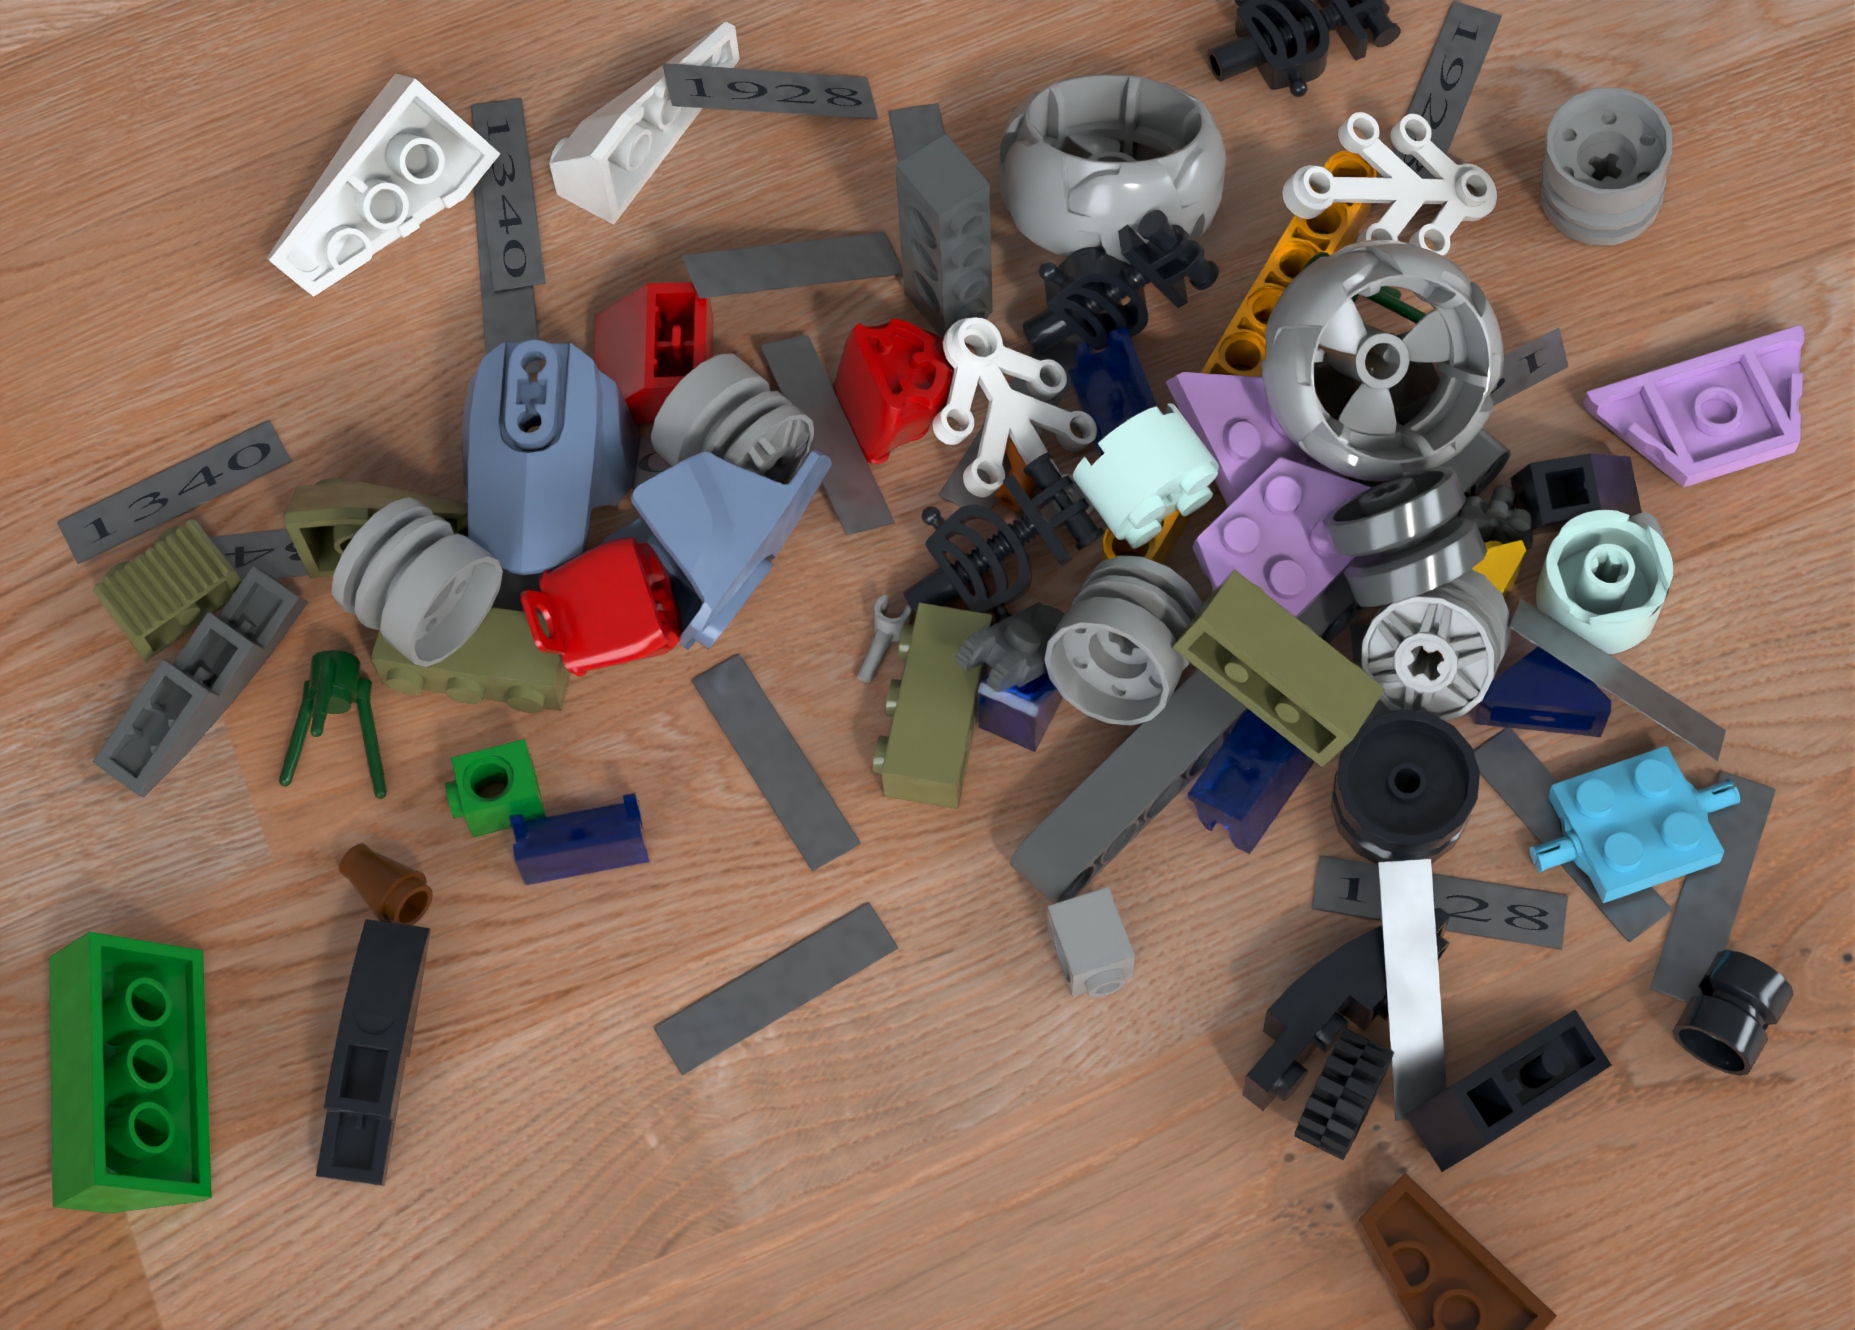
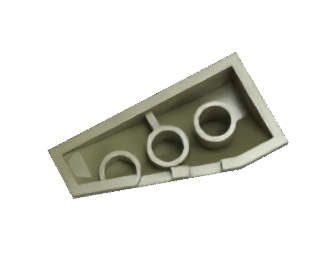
(331, 512)

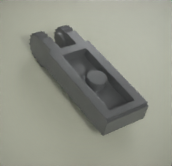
(1012, 647)

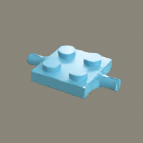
(1635, 824)

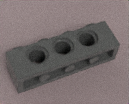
(945, 234)

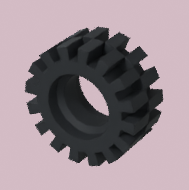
(1344, 1093)

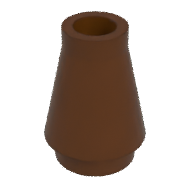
(387, 886)

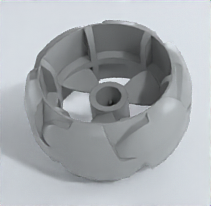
(1104, 156)
(1456, 334)

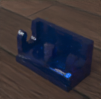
(1110, 383)
(1249, 781)
(580, 841)

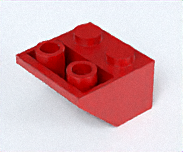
(653, 343)

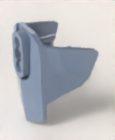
(538, 488)
(718, 533)

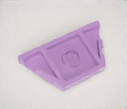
(1711, 409)
(1235, 427)
(1279, 535)

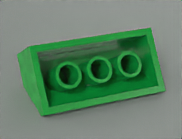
(128, 1075)

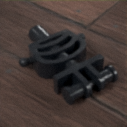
(1273, 26)
(1098, 282)
(950, 580)

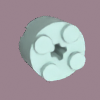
(1147, 474)
(1605, 579)

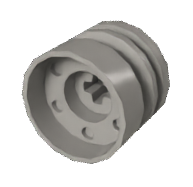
(1605, 166)
(734, 416)
(416, 581)
(1462, 622)
(1117, 640)

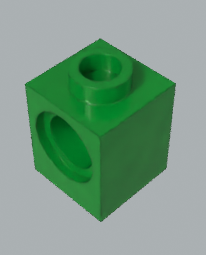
(503, 763)

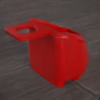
(891, 385)
(605, 607)

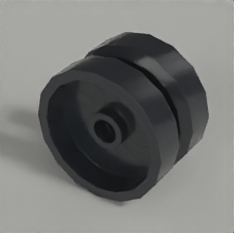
(1412, 753)

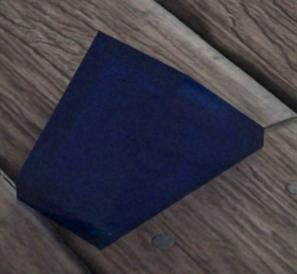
(1545, 697)
(1019, 712)

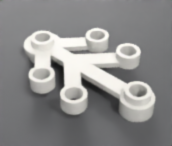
(1400, 184)
(1008, 410)

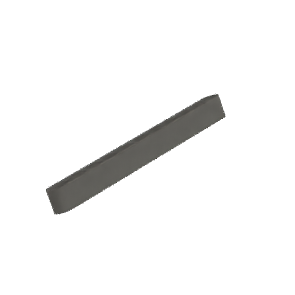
(1181, 741)

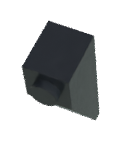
(1508, 1090)

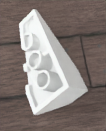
(631, 135)
(386, 179)

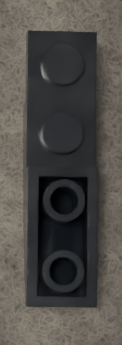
(1313, 1008)
(372, 1052)

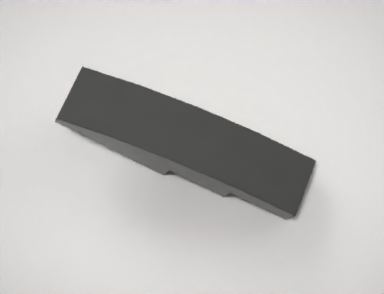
(201, 684)

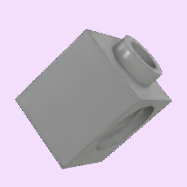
(1091, 943)

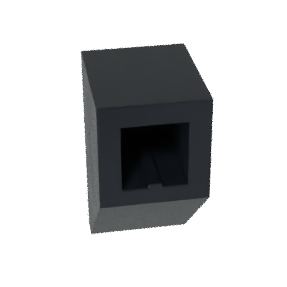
(1575, 485)

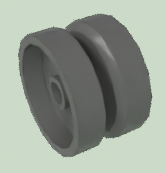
(1405, 537)

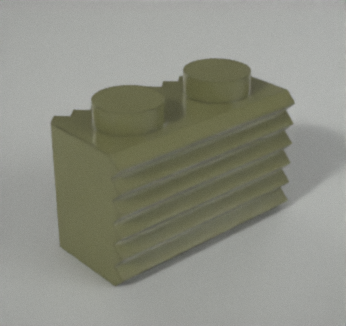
(167, 588)

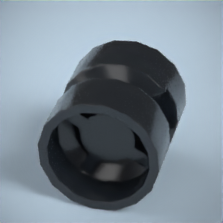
(1731, 1014)

